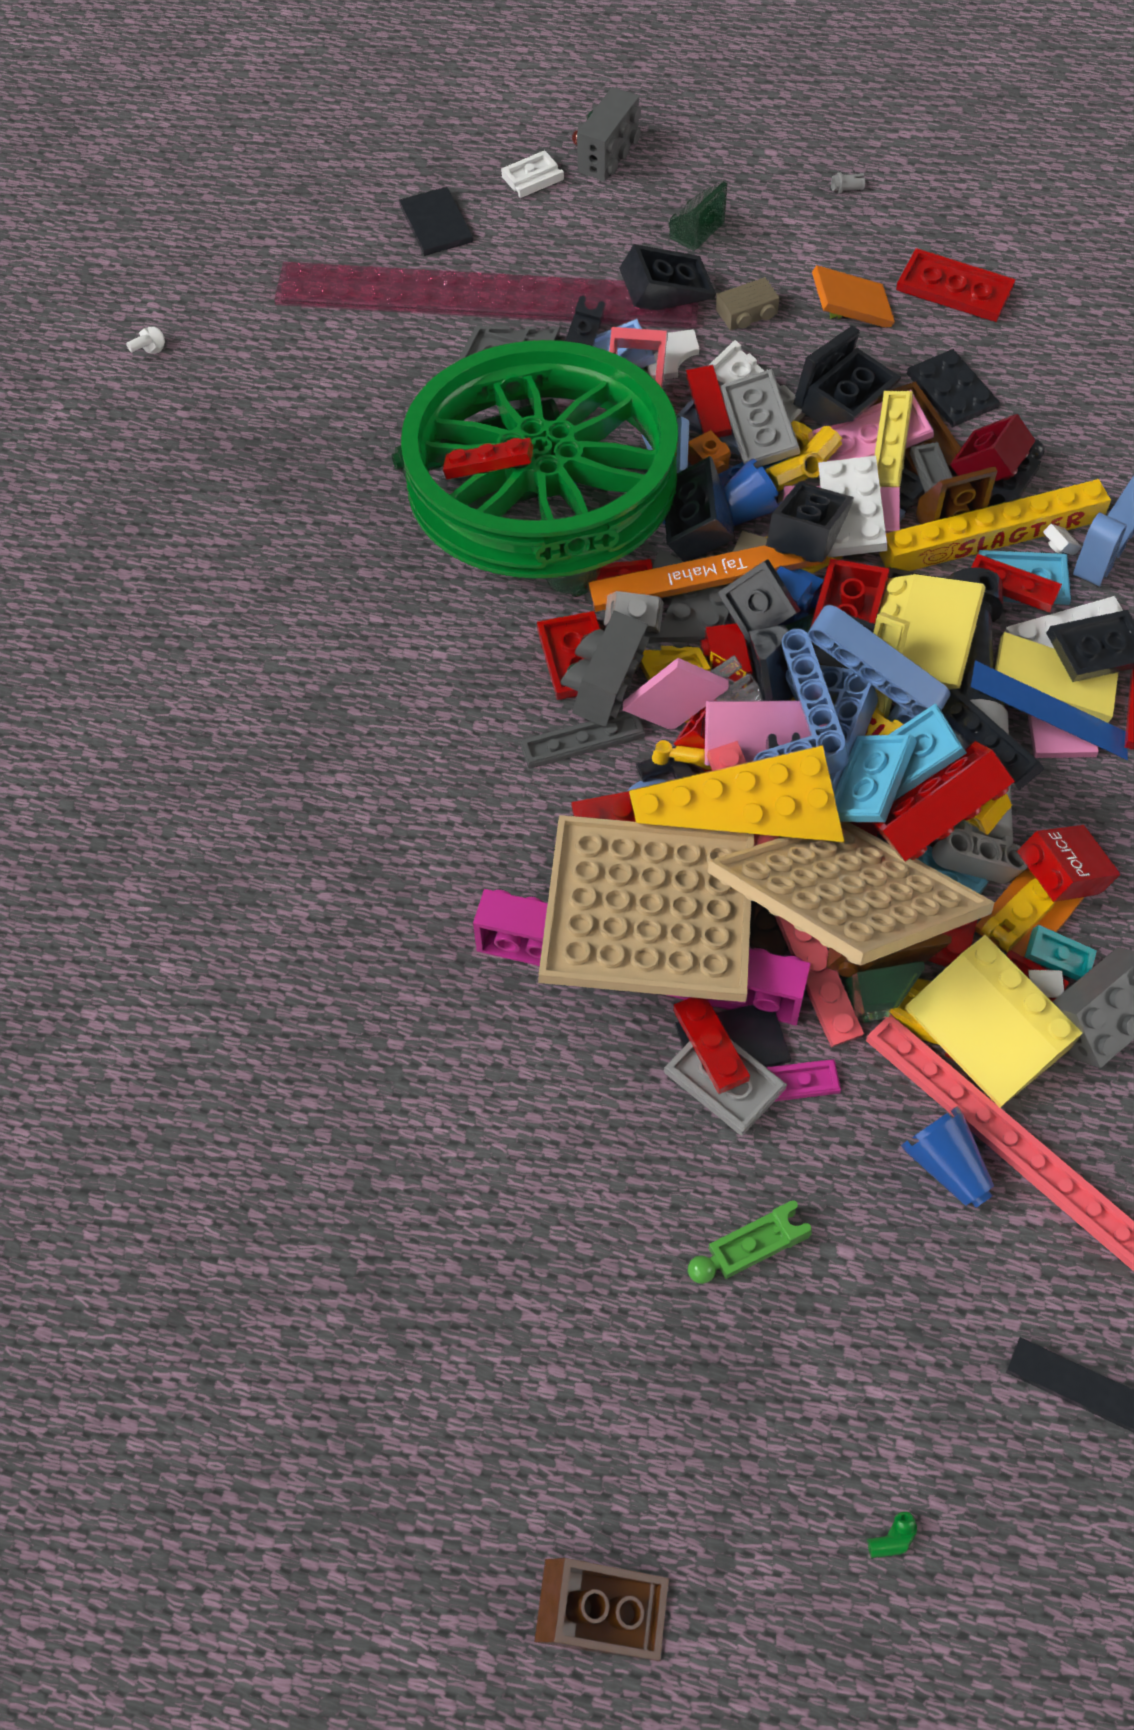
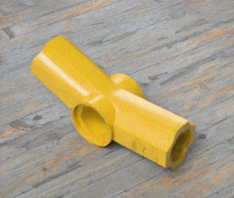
(818, 450)

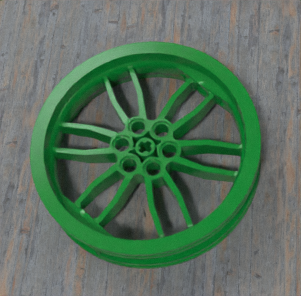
(561, 455)

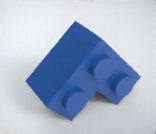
(804, 589)

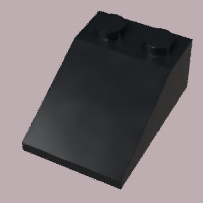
(664, 278)
(699, 513)
(808, 522)
(770, 663)

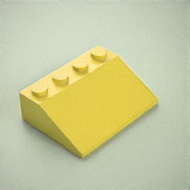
(940, 620)
(993, 1021)

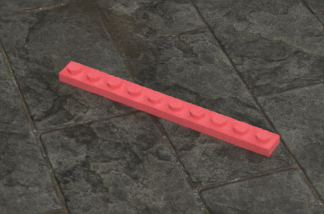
(822, 984)
(1007, 1138)

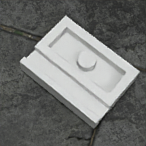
(532, 174)

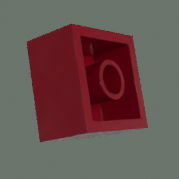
(995, 445)

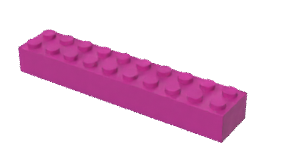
(515, 930)

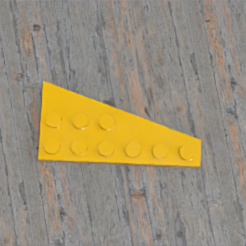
(764, 797)

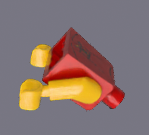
(689, 744)

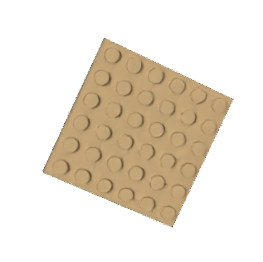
(851, 892)
(643, 911)

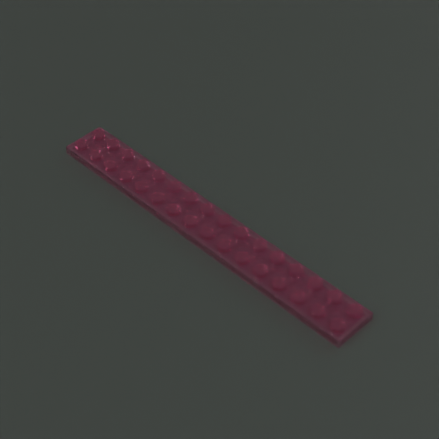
(466, 294)

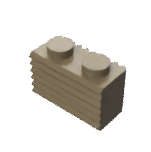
(747, 304)

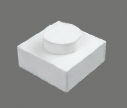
(1061, 540)

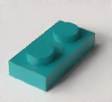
(1059, 953)

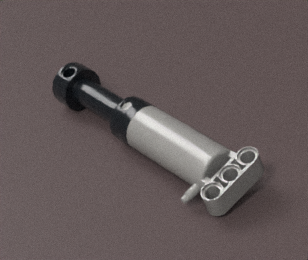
(968, 848)

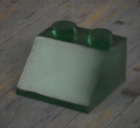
(699, 217)
(881, 990)

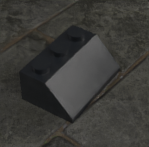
(848, 389)

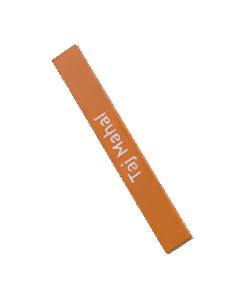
(693, 574)

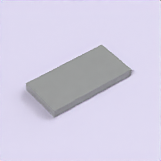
(759, 419)

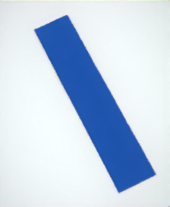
(1049, 709)

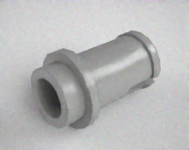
(847, 182)

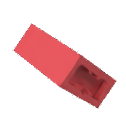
(641, 339)

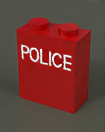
(1068, 863)

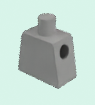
(638, 606)

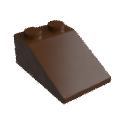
(956, 496)
(915, 953)
(601, 1609)

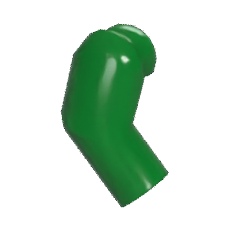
(898, 1538)

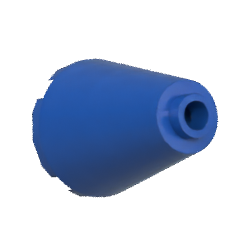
(750, 494)
(952, 1158)

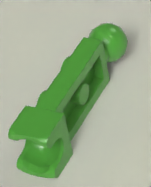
(750, 1245)

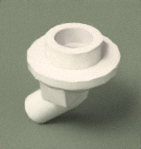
(150, 339)

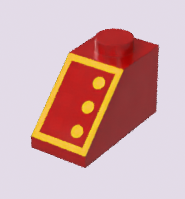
(724, 642)

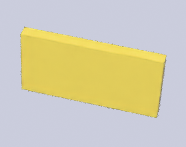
(1043, 670)

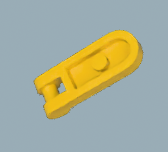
(1019, 915)

